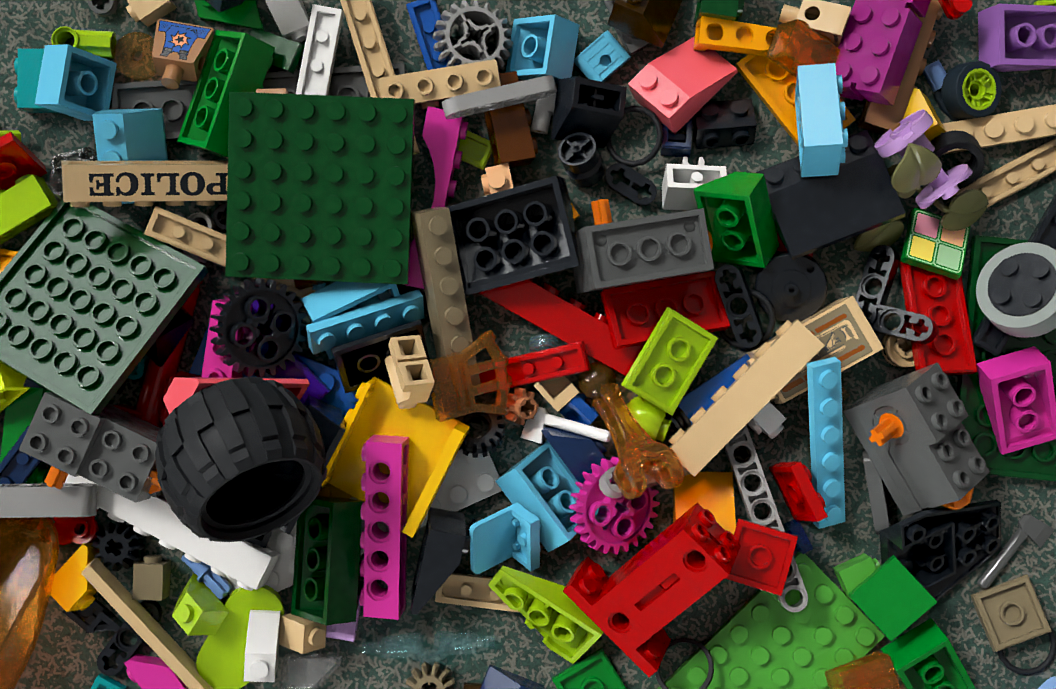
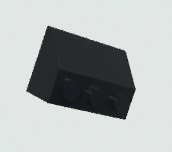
(365, 357)

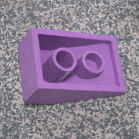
(1017, 37)

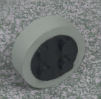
(1020, 289)

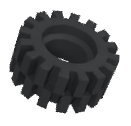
(487, 442)

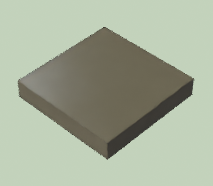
(1010, 613)

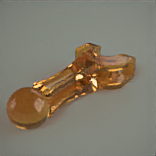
(634, 447)

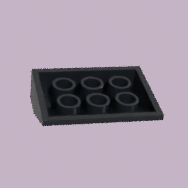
(832, 208)
(515, 235)

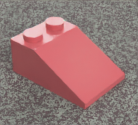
(680, 83)

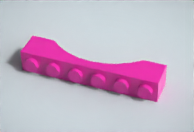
(443, 141)

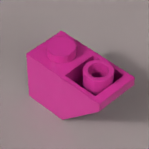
(152, 673)

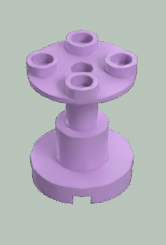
(912, 131)

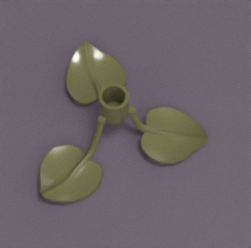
(919, 168)

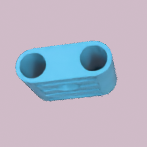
(602, 58)

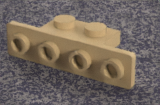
(440, 84)

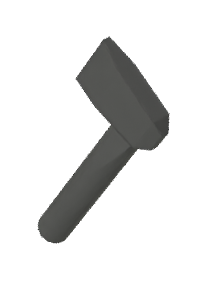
(1027, 526)

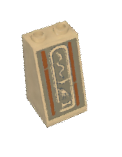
(845, 336)

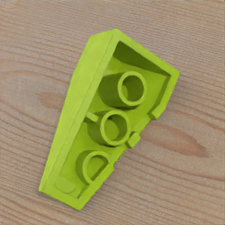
(547, 610)

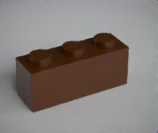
(510, 131)

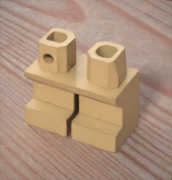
(409, 371)

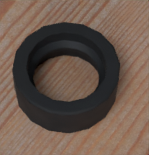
(961, 140)

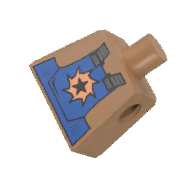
(180, 51)

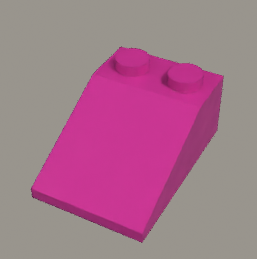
(1019, 398)

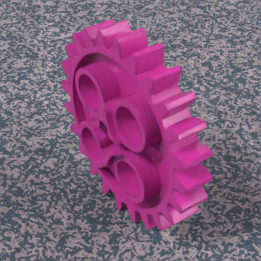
(632, 515)

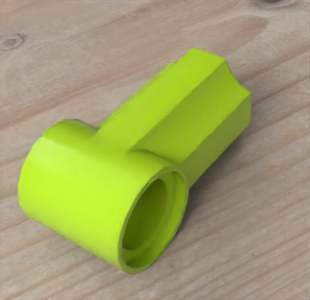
(95, 42)

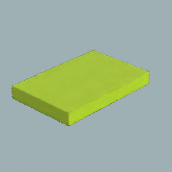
(669, 361)

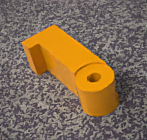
(732, 36)

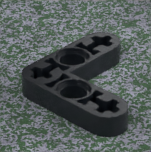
(880, 311)

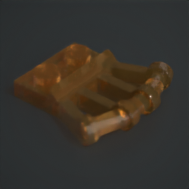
(453, 388)

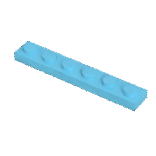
(827, 437)

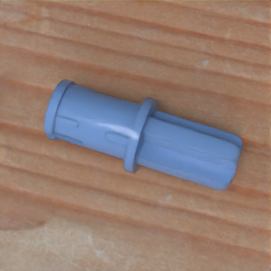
(214, 582)

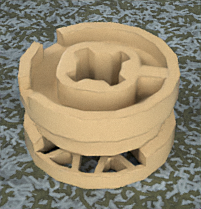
(898, 351)

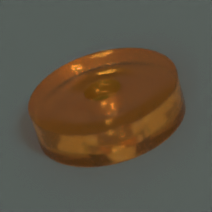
(124, 56)

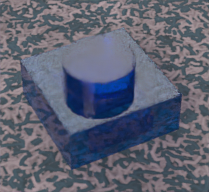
(803, 544)

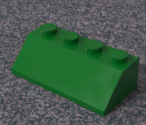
(232, 65)

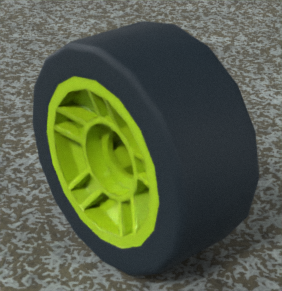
(972, 77)

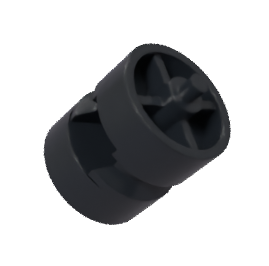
(581, 159)

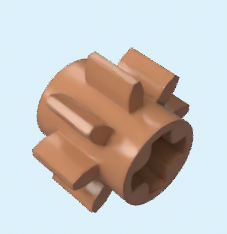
(521, 406)

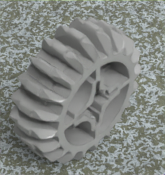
(462, 17)

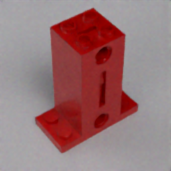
(655, 585)

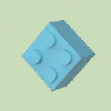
(74, 81)

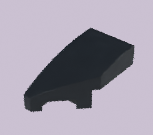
(95, 618)

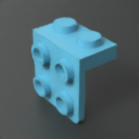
(505, 535)

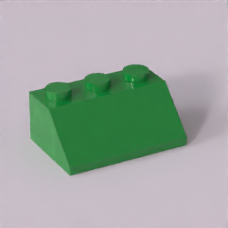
(739, 219)

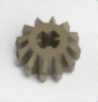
(430, 676)

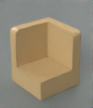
(557, 391)

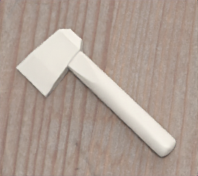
(533, 427)

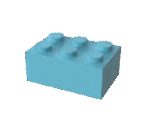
(820, 120)

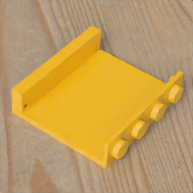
(431, 447)

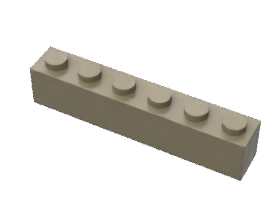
(442, 282)

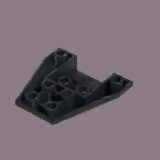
(944, 543)

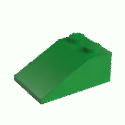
(927, 660)

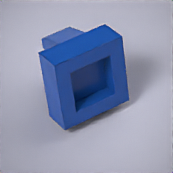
(579, 410)

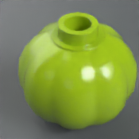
(650, 418)

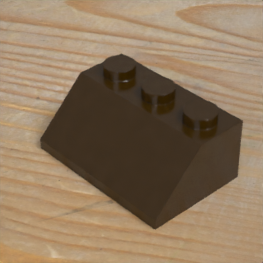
(645, 18)

